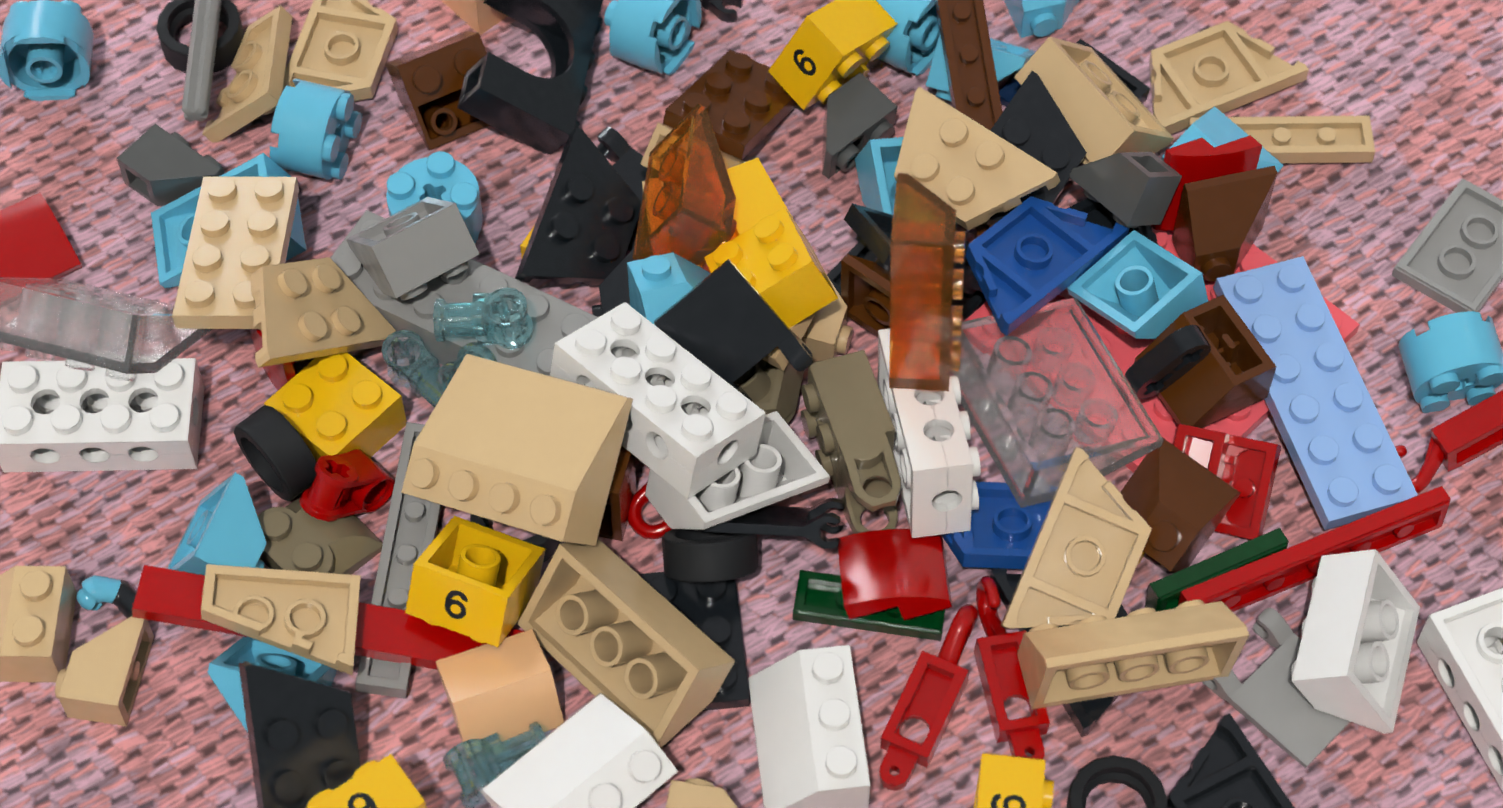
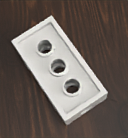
(682, 413)
(89, 422)
(931, 453)
(1467, 658)

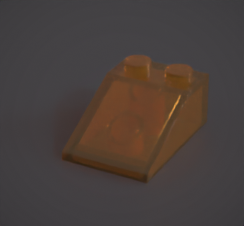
(686, 194)

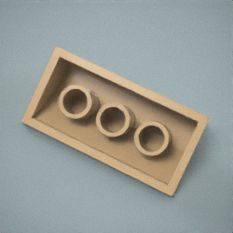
(624, 639)
(1130, 653)

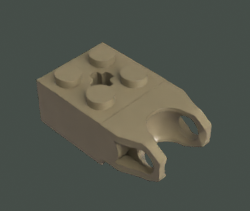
(853, 436)

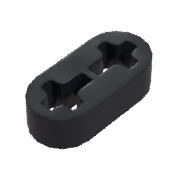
(1168, 361)

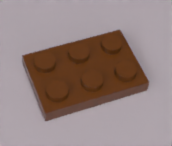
(740, 102)

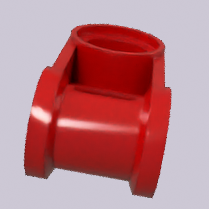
(346, 486)

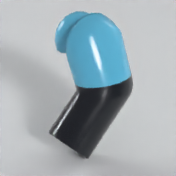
(109, 590)

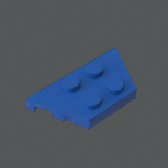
(1035, 257)
(999, 531)

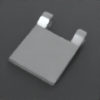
(1273, 700)

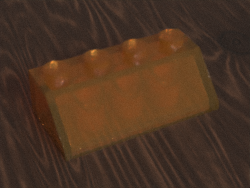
(924, 289)

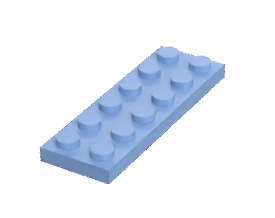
(1318, 395)

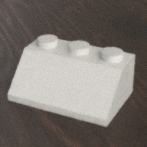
(775, 473)
(1356, 640)
(810, 731)
(586, 762)

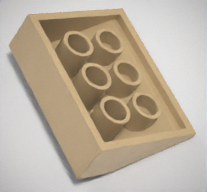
(521, 450)

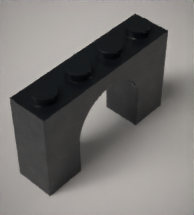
(529, 106)

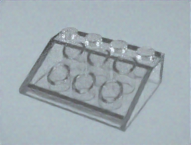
(90, 326)
(1047, 393)

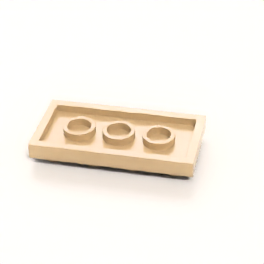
(233, 234)

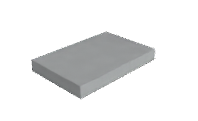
(1458, 251)

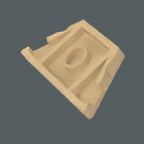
(343, 46)
(1215, 69)
(966, 162)
(312, 313)
(1080, 554)

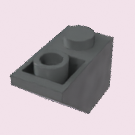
(851, 119)
(164, 166)
(1130, 186)

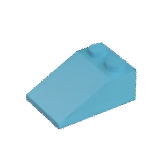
(174, 222)

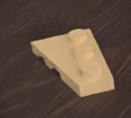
(259, 75)
(287, 609)

